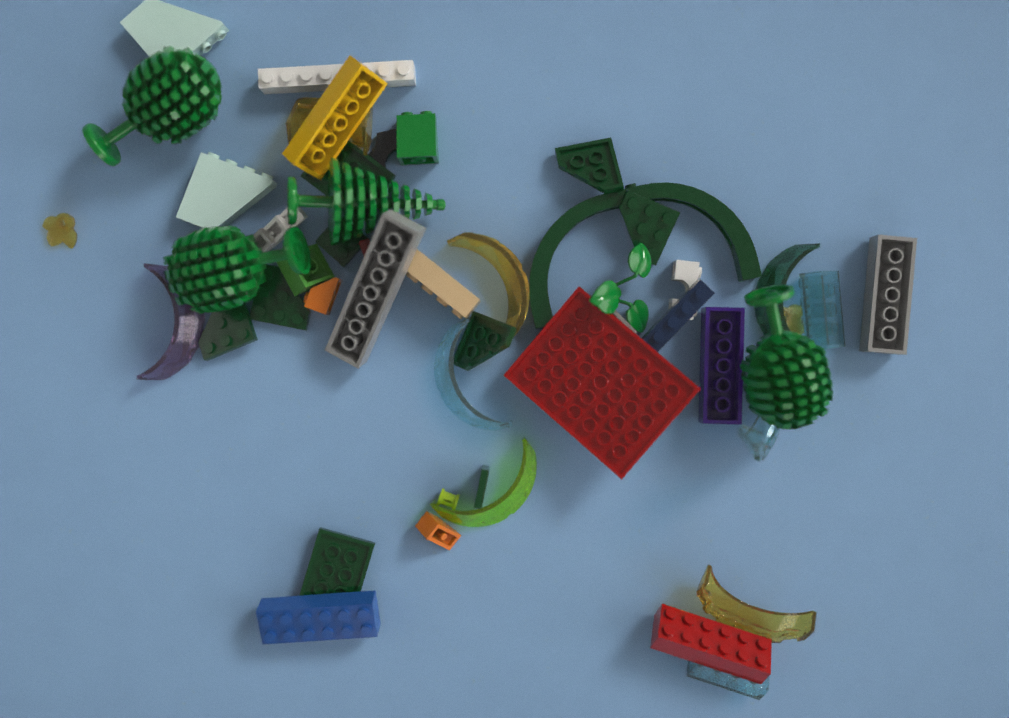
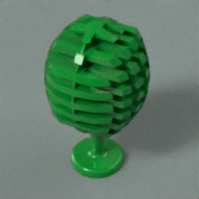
(164, 99)
(224, 267)
(785, 372)

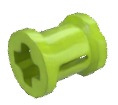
(448, 499)

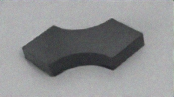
(385, 146)

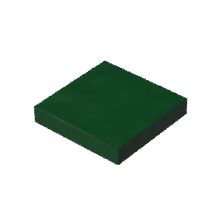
(482, 487)

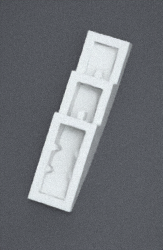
(274, 231)

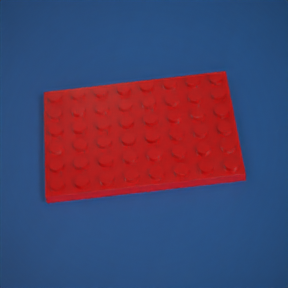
(601, 383)

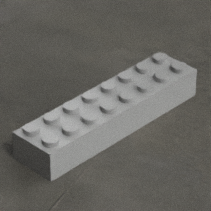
(375, 288)

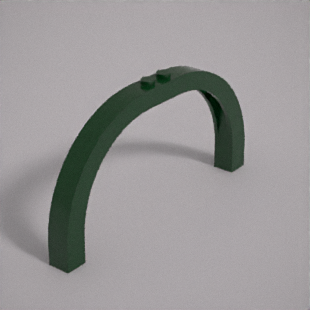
(718, 213)

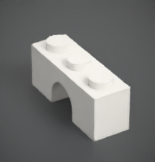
(687, 273)

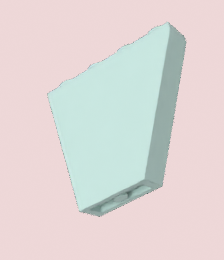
(161, 25)
(221, 192)

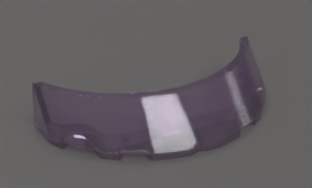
(185, 337)

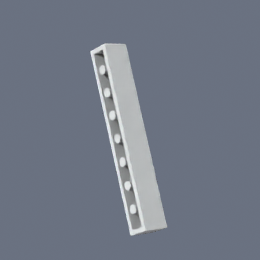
(320, 76)

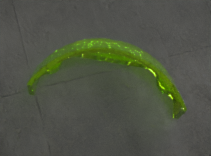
(505, 505)

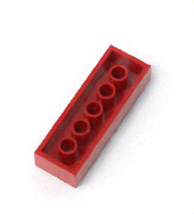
(711, 644)

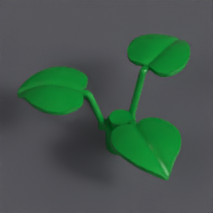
(607, 294)

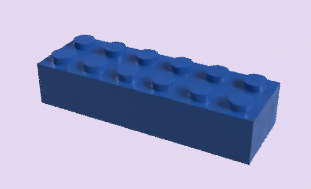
(318, 617)

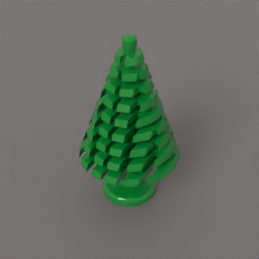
(358, 201)

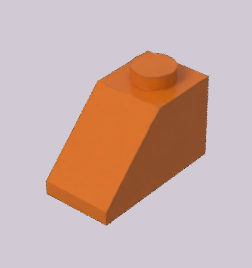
(322, 296)
(437, 531)

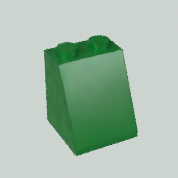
(417, 138)

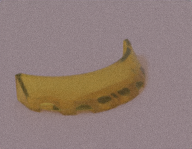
(507, 266)
(749, 618)

